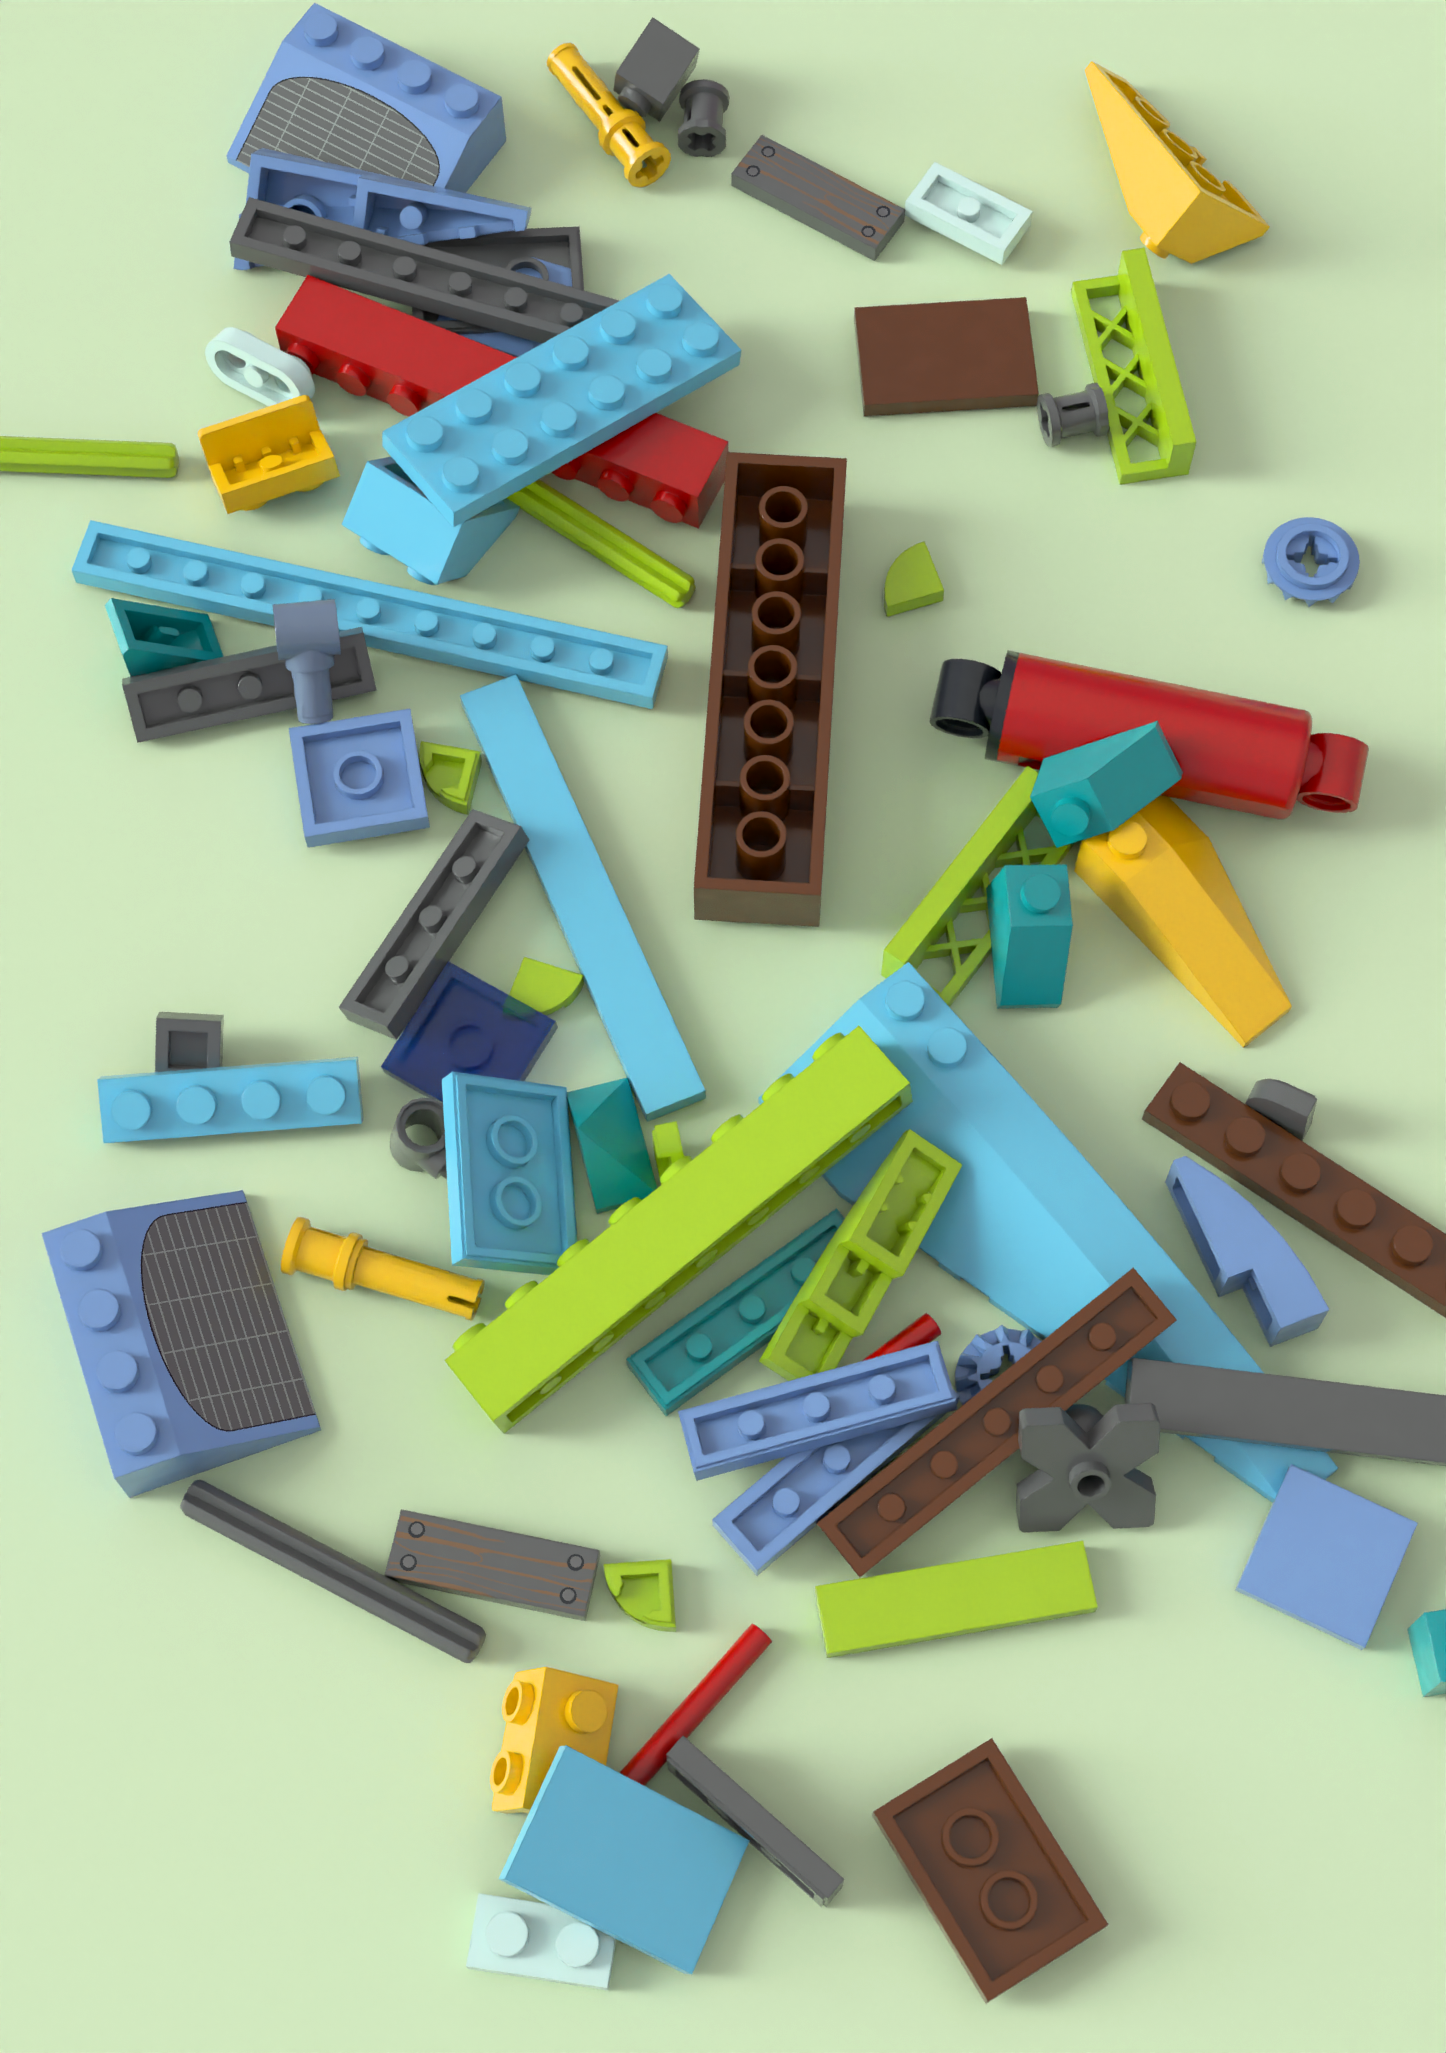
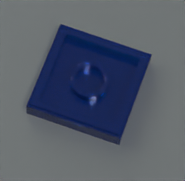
(468, 1030)

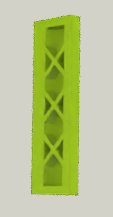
(1155, 364)
(960, 882)

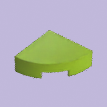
(912, 581)
(450, 774)
(545, 986)
(666, 1145)
(644, 1592)

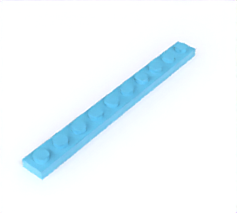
(390, 616)

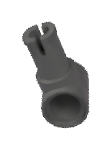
(414, 1156)

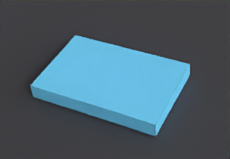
(508, 1173)
(624, 1859)

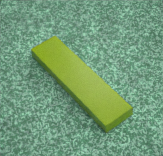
(955, 1599)

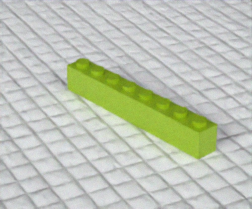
(679, 1228)

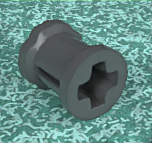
(703, 118)
(1072, 414)

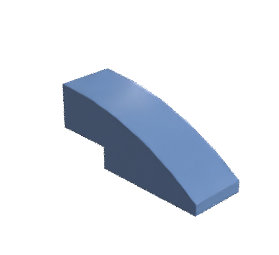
(1245, 1253)

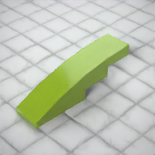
(862, 1259)

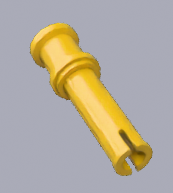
(620, 129)
(353, 1263)

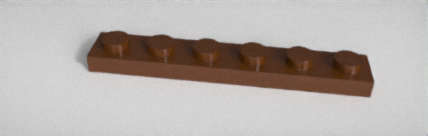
(1303, 1184)
(987, 1425)

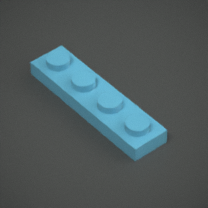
(230, 1099)

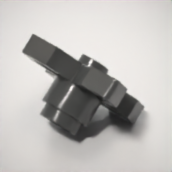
(1085, 1462)

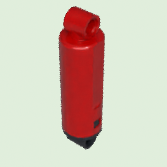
(1228, 746)

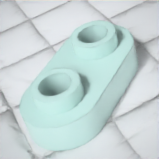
(257, 367)

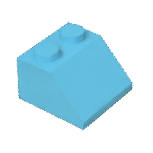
(403, 523)

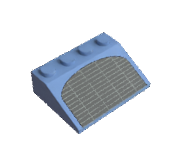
(370, 107)
(179, 1337)

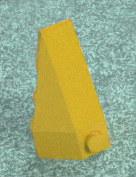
(1163, 178)
(1181, 905)

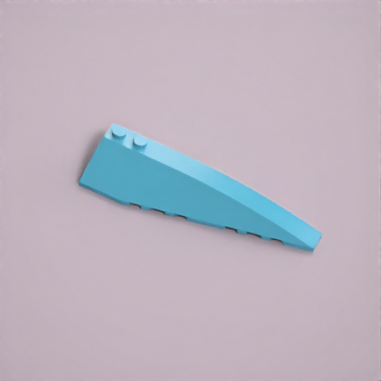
(1027, 1207)

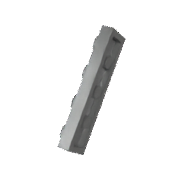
(234, 688)
(434, 924)

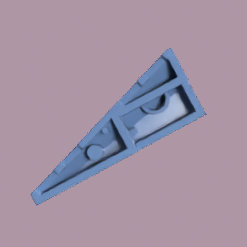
(376, 201)

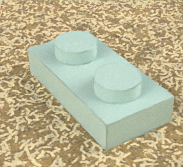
(968, 213)
(538, 1943)

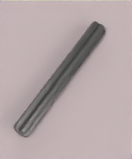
(333, 1571)

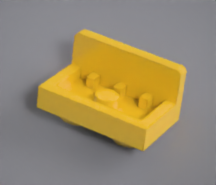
(267, 454)
(542, 1713)

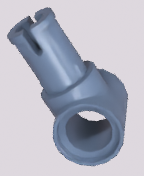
(307, 642)

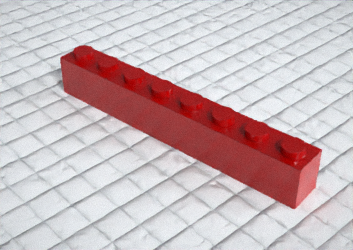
(416, 363)

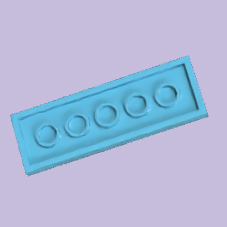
(560, 399)

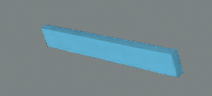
(583, 899)

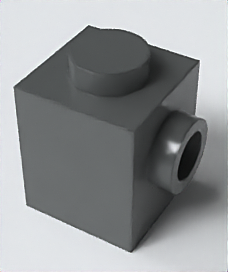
(655, 70)

